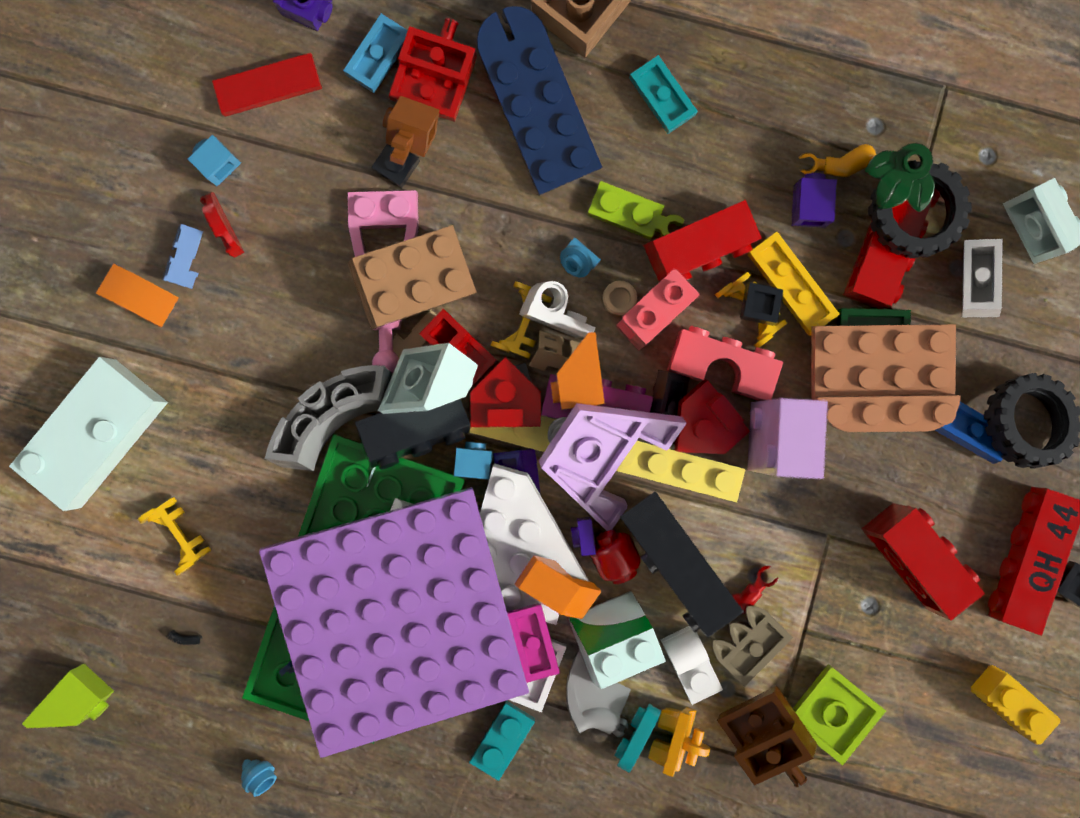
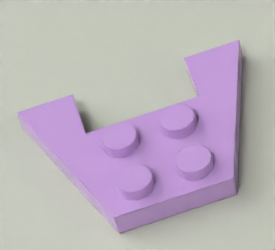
(593, 447)

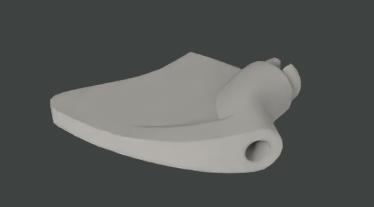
(594, 706)

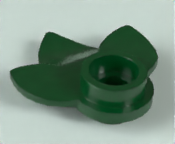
(901, 182)

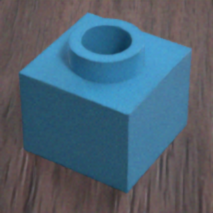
(213, 160)
(473, 461)

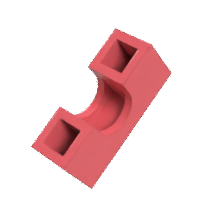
(754, 371)

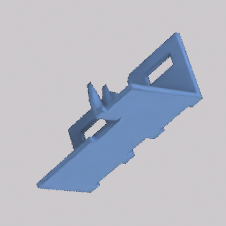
(186, 251)

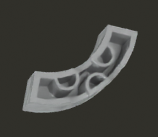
(322, 412)

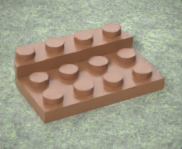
(885, 376)

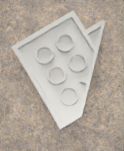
(518, 528)

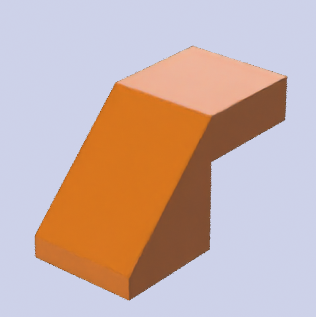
(556, 588)

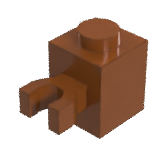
(410, 128)

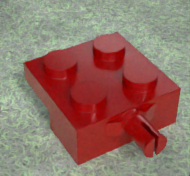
(434, 69)

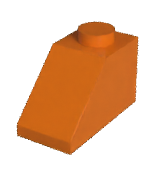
(580, 377)

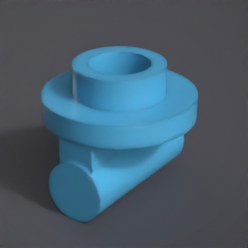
(578, 259)

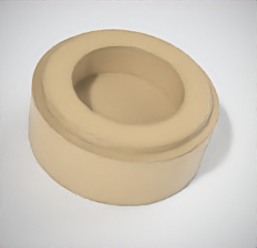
(619, 298)

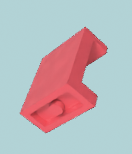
(657, 309)

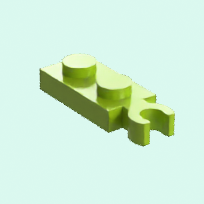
(630, 211)

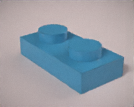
(376, 53)

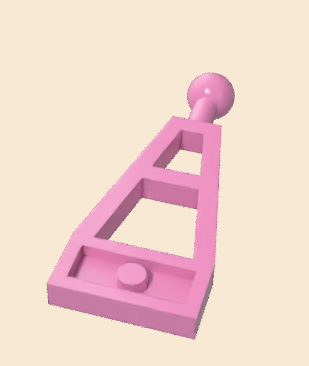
(379, 211)

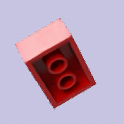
(924, 560)

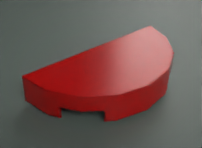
(220, 225)

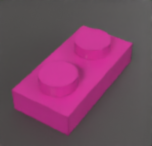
(533, 642)

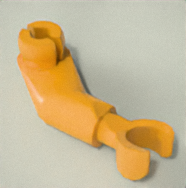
(843, 166)

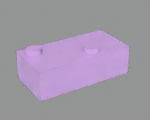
(788, 438)

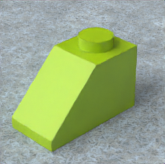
(72, 700)

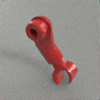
(752, 592)

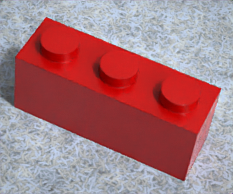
(704, 242)

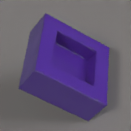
(583, 536)

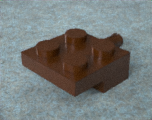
(768, 737)

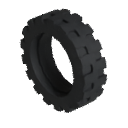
(955, 221)
(1063, 417)

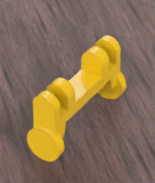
(736, 290)
(514, 341)
(188, 554)

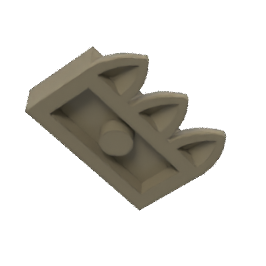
(752, 645)

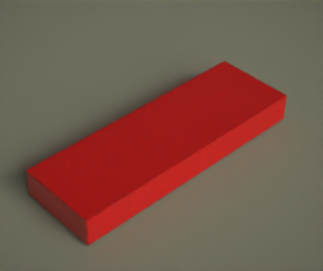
(267, 84)

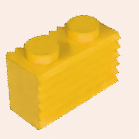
(1015, 704)

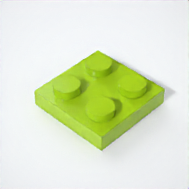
(837, 714)

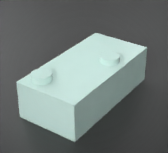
(88, 434)

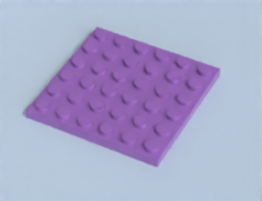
(394, 621)

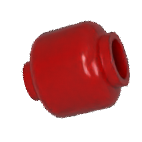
(616, 557)

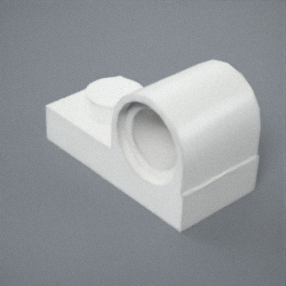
(553, 317)
(691, 664)

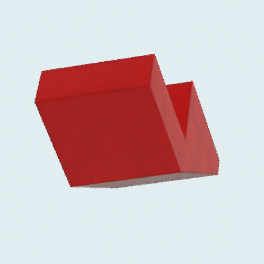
(447, 330)

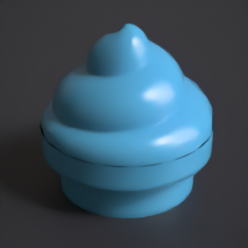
(257, 776)

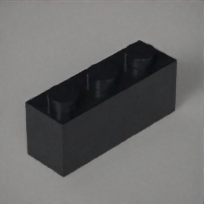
(400, 434)

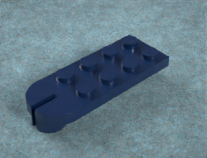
(536, 99)

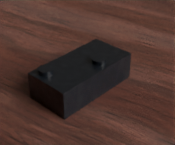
(681, 565)

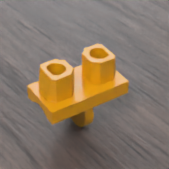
(672, 755)

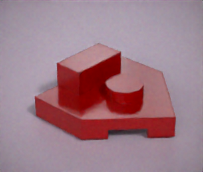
(505, 399)
(711, 422)

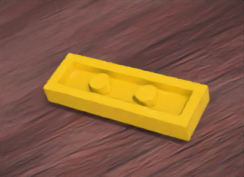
(800, 291)

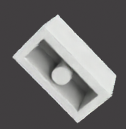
(982, 278)

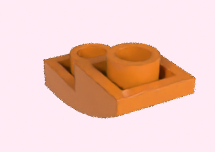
(137, 295)

